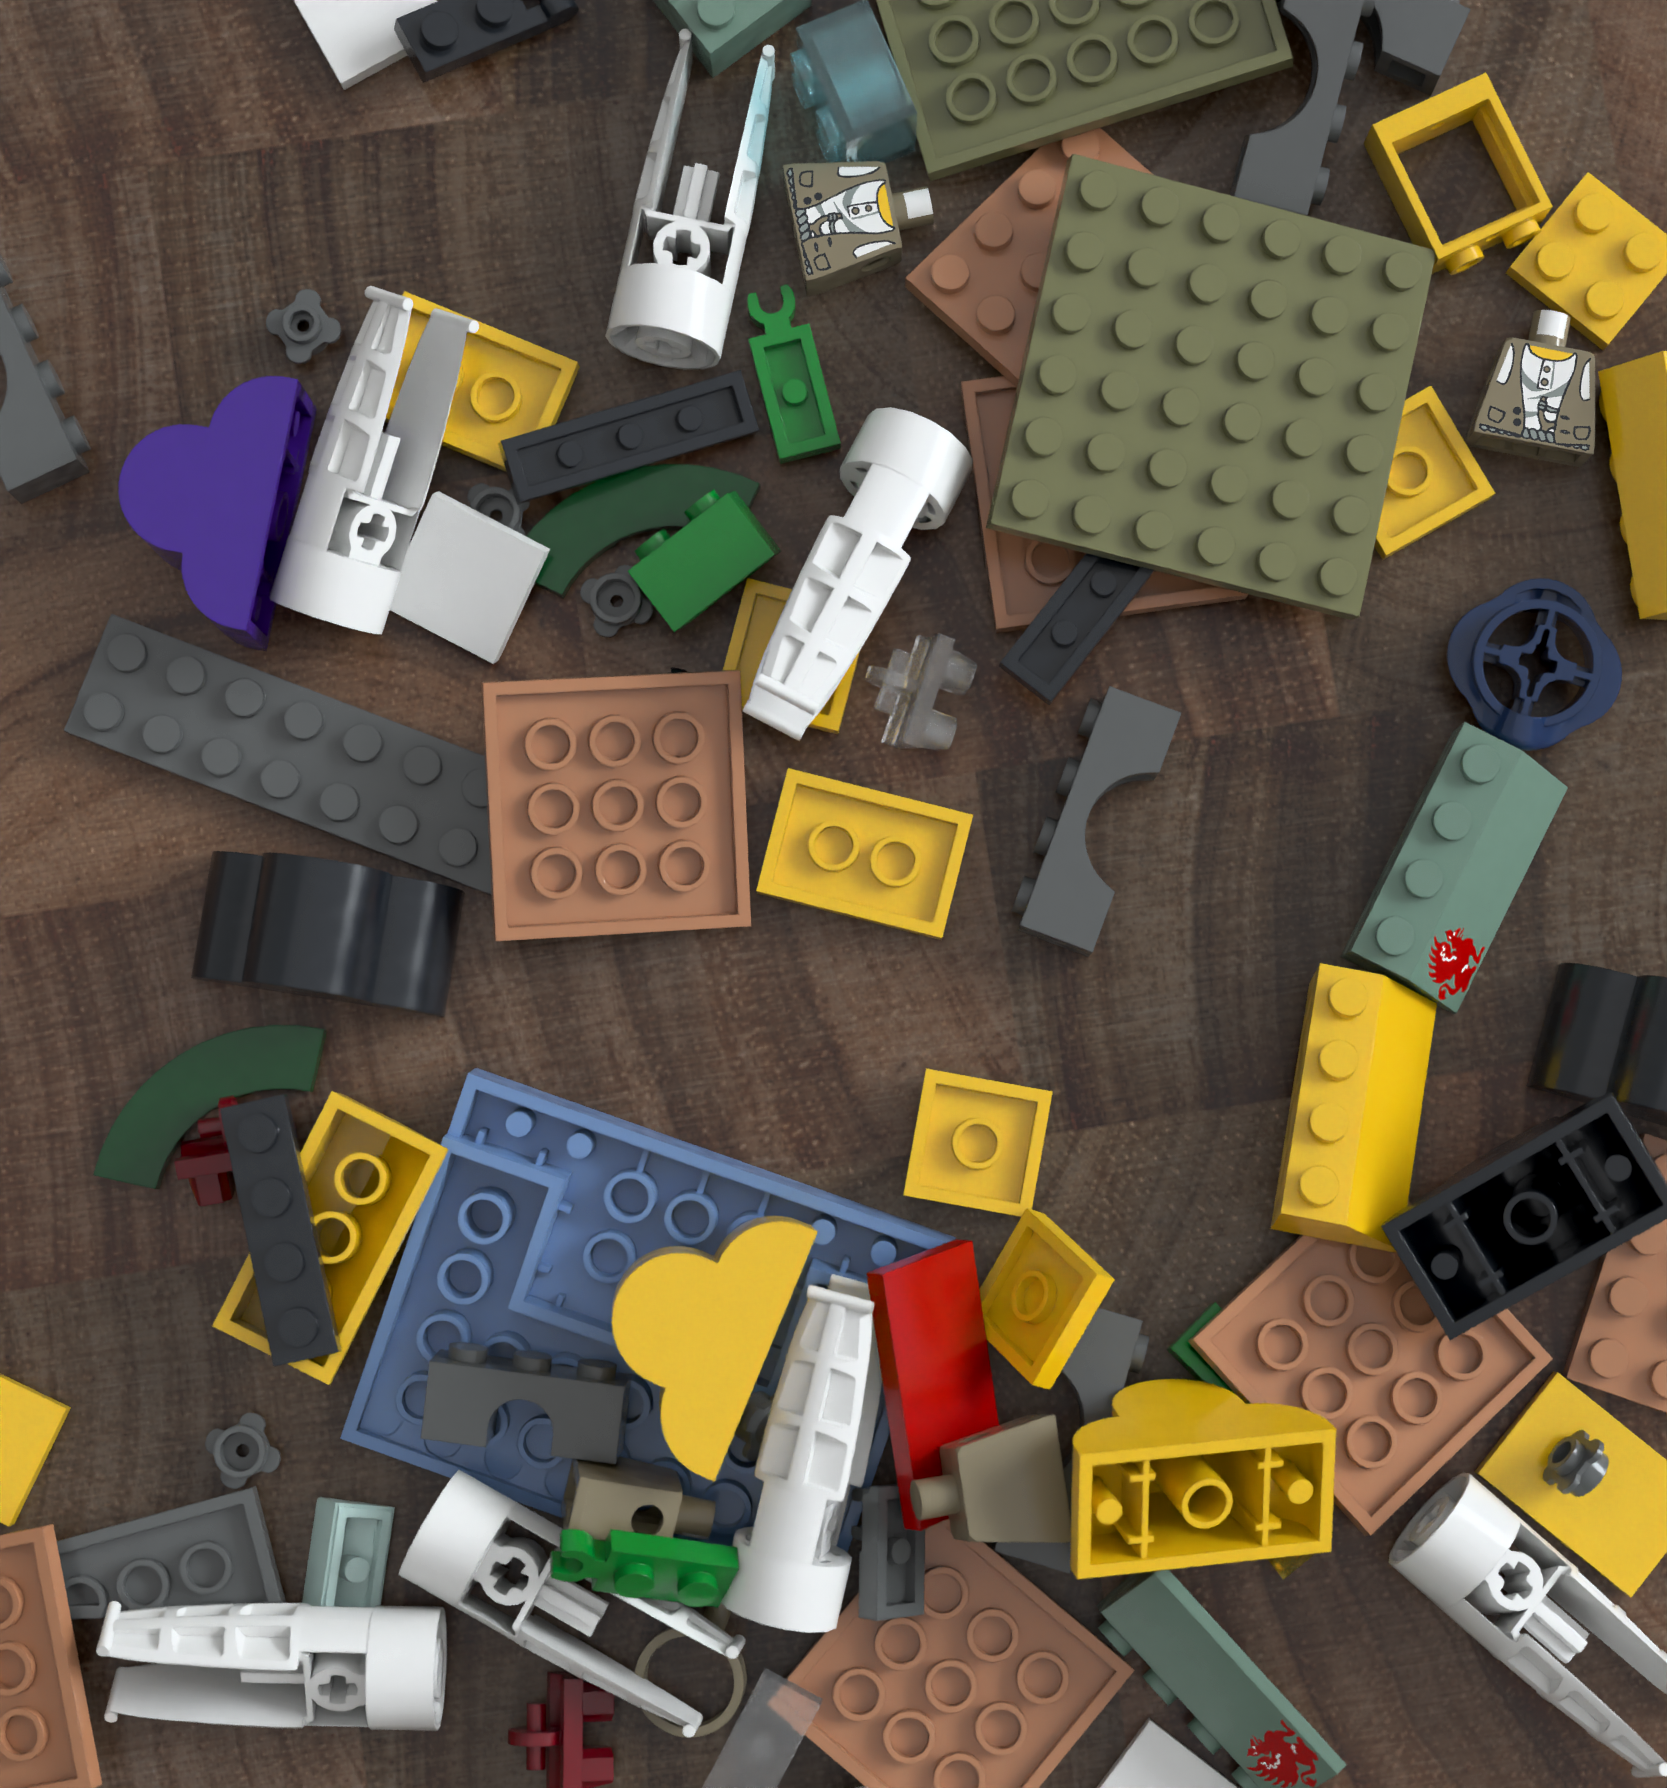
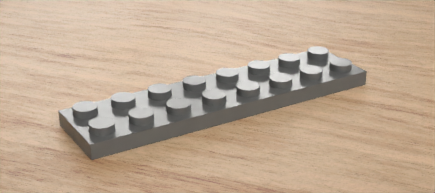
(287, 750)

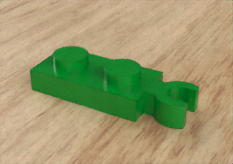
(791, 382)
(647, 1566)

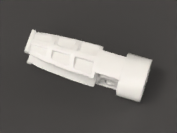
(677, 311)
(901, 478)
(371, 483)
(808, 1460)
(467, 1543)
(1456, 1553)
(279, 1665)

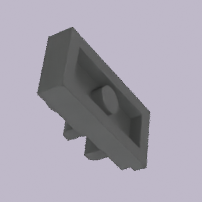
(890, 1557)

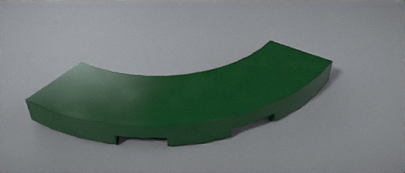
(623, 507)
(190, 1089)

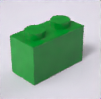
(702, 559)

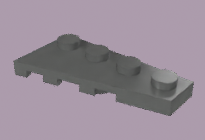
(174, 1558)

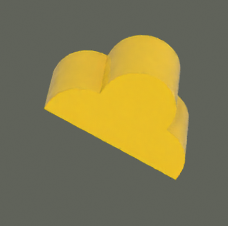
(706, 1327)
(1198, 1481)

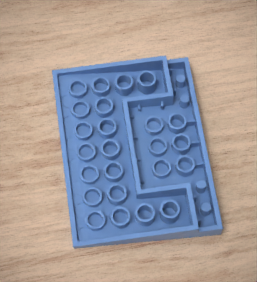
(526, 1254)

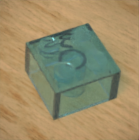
(854, 86)

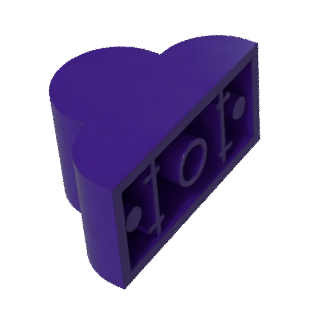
(225, 500)

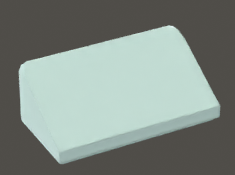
(348, 1553)

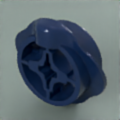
(1552, 601)

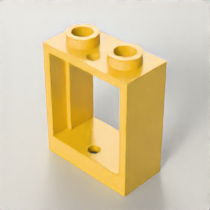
(1464, 103)

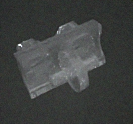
(911, 688)

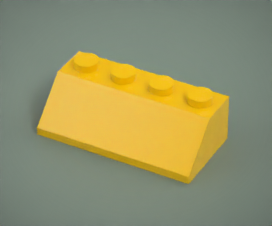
(1636, 418)
(1354, 1107)
(364, 1192)

